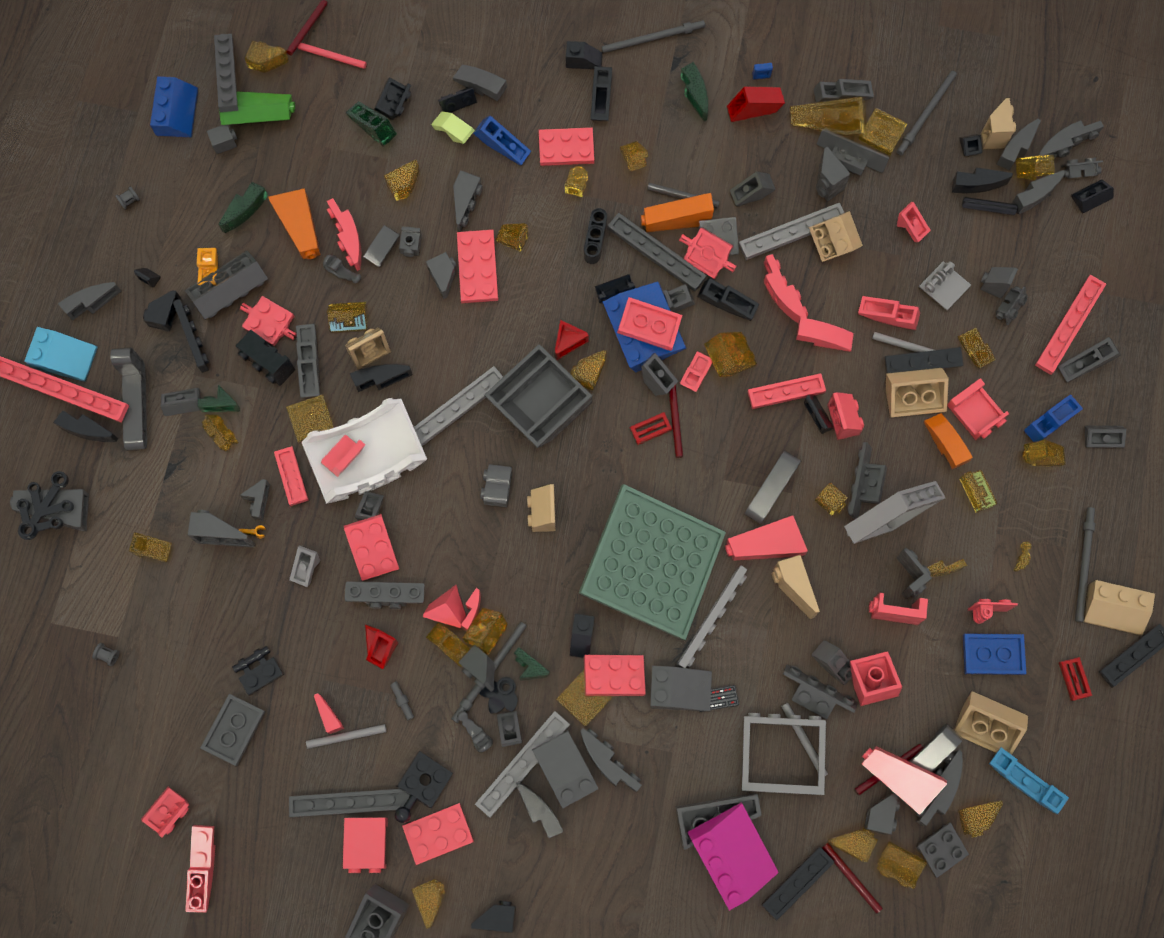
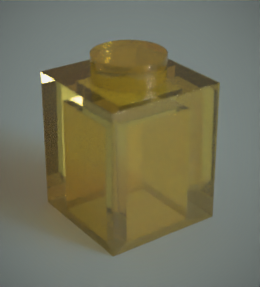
(831, 499)

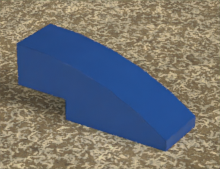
(1053, 419)

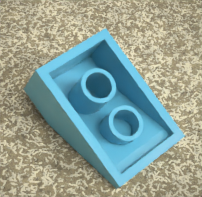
(60, 354)

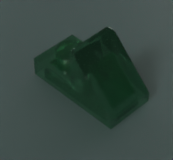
(223, 403)
(534, 669)

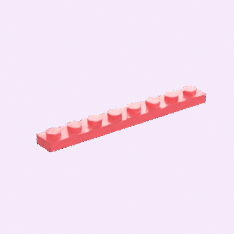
(63, 390)

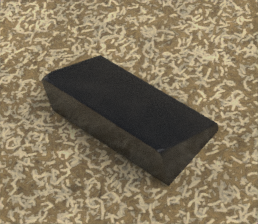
(1093, 195)
(818, 414)

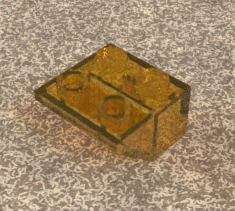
(730, 353)

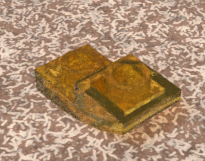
(975, 348)

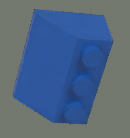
(173, 107)

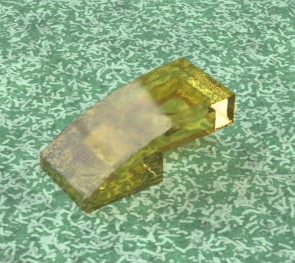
(940, 569)

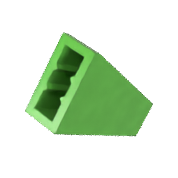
(259, 108)

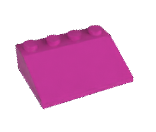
(734, 855)

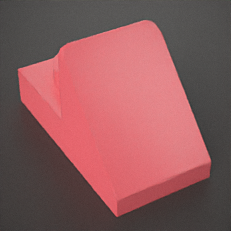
(913, 222)

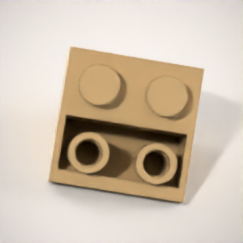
(999, 127)
(835, 236)

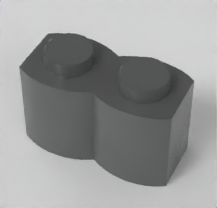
(497, 485)

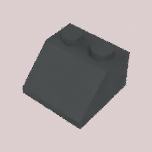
(831, 175)

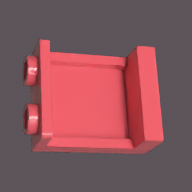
(977, 410)
(898, 614)
(364, 844)

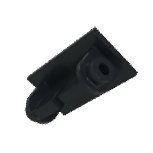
(458, 101)
(614, 287)

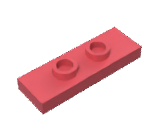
(291, 476)

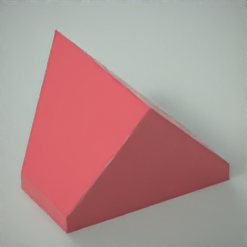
(447, 608)

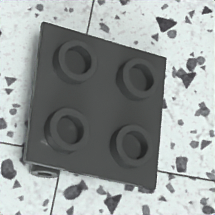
(725, 229)
(942, 849)

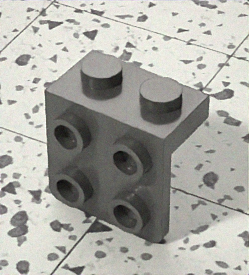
(918, 572)

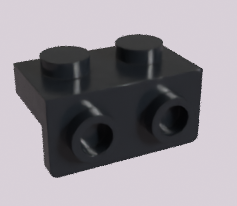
(392, 98)

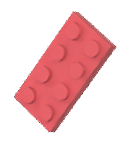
(477, 266)

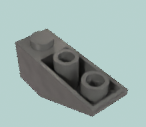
(465, 193)

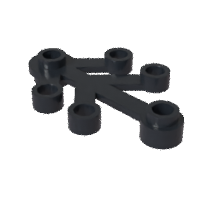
(42, 508)

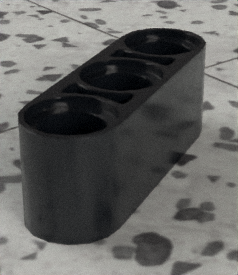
(598, 228)

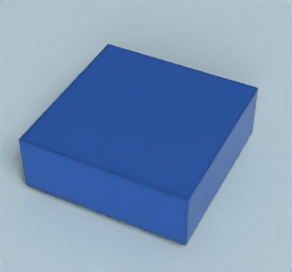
(762, 71)

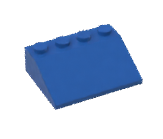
(637, 351)

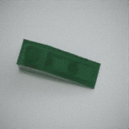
(372, 123)

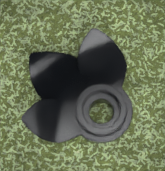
(499, 698)

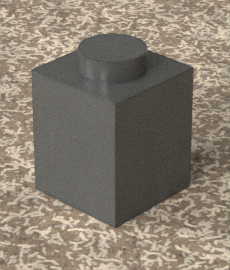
(222, 138)

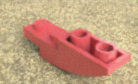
(347, 234)
(785, 297)
(201, 869)

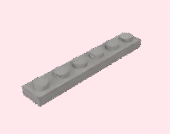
(786, 233)
(456, 406)
(708, 624)
(519, 766)

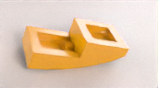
(207, 263)

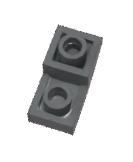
(381, 245)

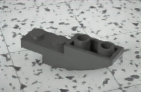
(1071, 136)
(601, 755)
(952, 773)

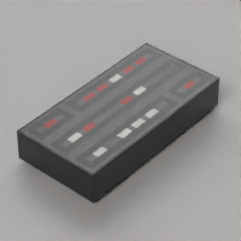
(723, 698)

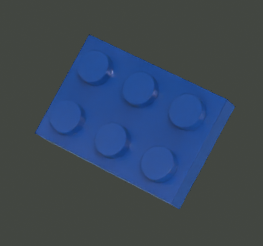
(994, 654)

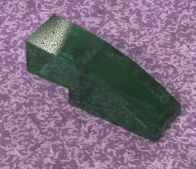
(695, 89)
(243, 207)

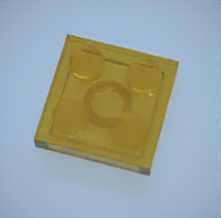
(883, 131)
(309, 417)
(580, 706)

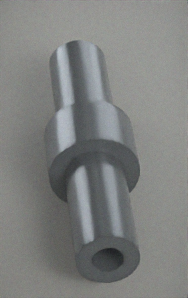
(402, 701)

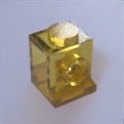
(576, 186)

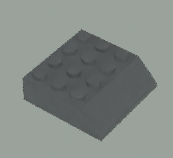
(539, 397)

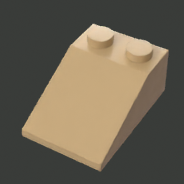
(368, 347)
(794, 582)

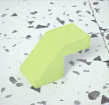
(453, 126)

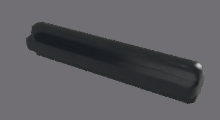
(991, 206)

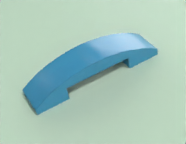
(1028, 782)

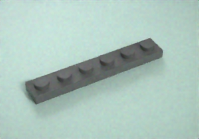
(225, 73)
(656, 252)
(346, 802)

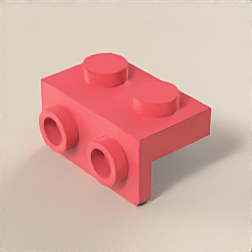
(165, 812)

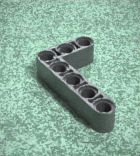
(134, 394)

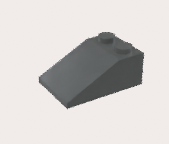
(209, 529)
(680, 688)
(565, 769)
(378, 915)

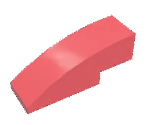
(889, 312)
(824, 334)

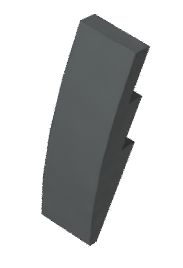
(308, 360)

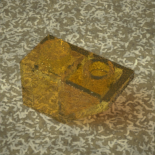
(265, 57)

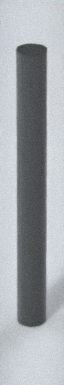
(675, 193)

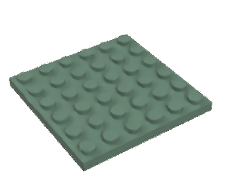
(652, 562)

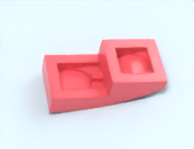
(696, 371)
(473, 604)

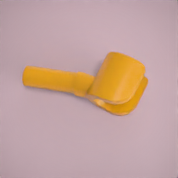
(254, 531)

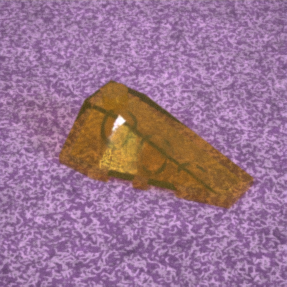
(837, 116)

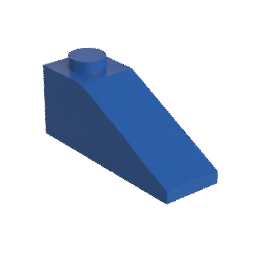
(501, 140)

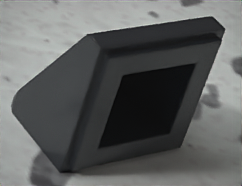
(971, 145)
(147, 276)

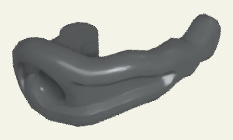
(335, 266)
(480, 740)

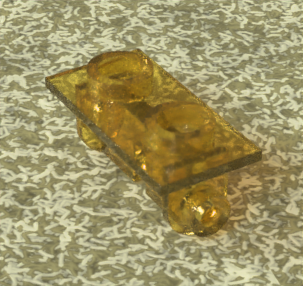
(214, 425)

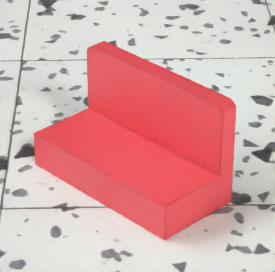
(342, 455)

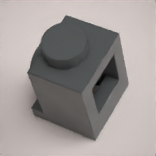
(410, 234)

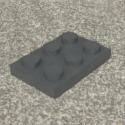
(232, 730)

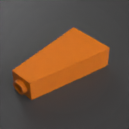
(678, 214)
(297, 219)

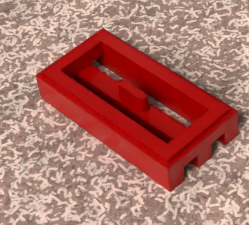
(636, 435)
(1080, 695)

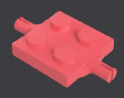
(708, 253)
(268, 321)

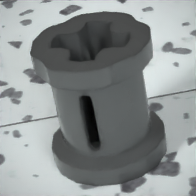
(127, 197)
(105, 654)

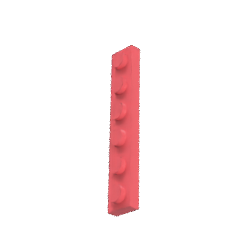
(1070, 324)

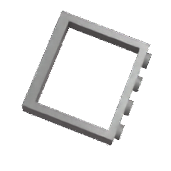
(894, 512)
(777, 720)

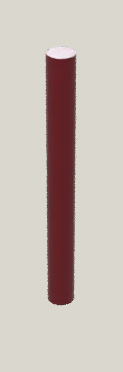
(307, 26)
(675, 422)
(873, 780)
(852, 878)

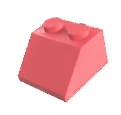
(844, 415)
(875, 678)

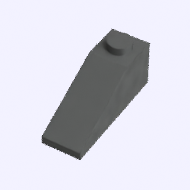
(1089, 360)

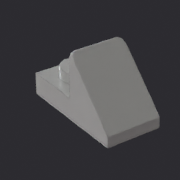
(304, 565)

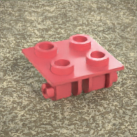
(984, 609)

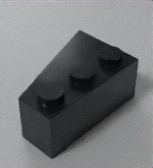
(265, 358)

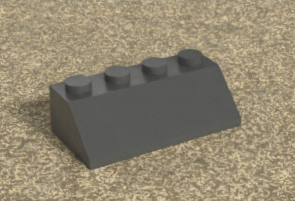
(232, 281)

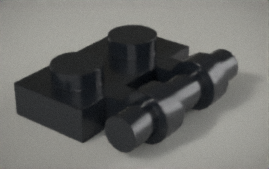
(260, 676)

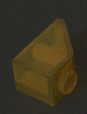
(402, 180)
(589, 369)
(1044, 454)
(448, 643)
(979, 818)
(856, 843)
(429, 900)

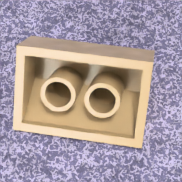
(917, 392)
(1118, 607)
(991, 724)

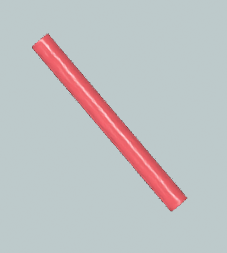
(332, 55)

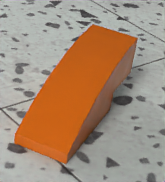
(948, 441)

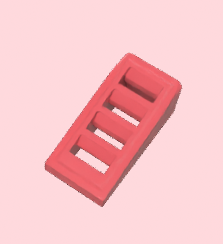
(330, 720)

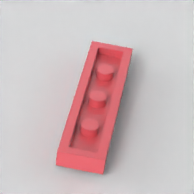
(786, 391)

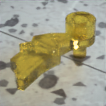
(1025, 557)

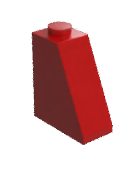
(755, 102)

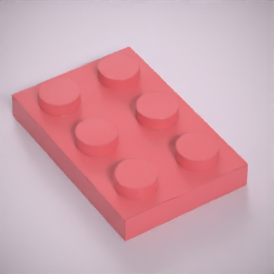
(566, 146)
(649, 324)
(371, 547)
(614, 675)
(438, 834)

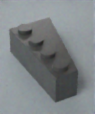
(695, 814)

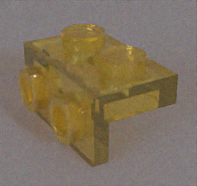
(486, 630)
(900, 865)

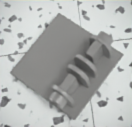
(945, 285)

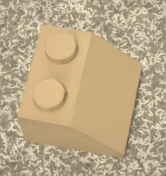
(542, 509)

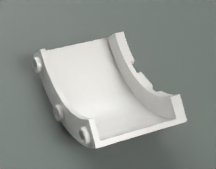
(388, 451)

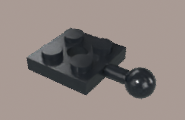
(411, 784)

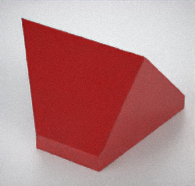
(569, 339)
(379, 646)

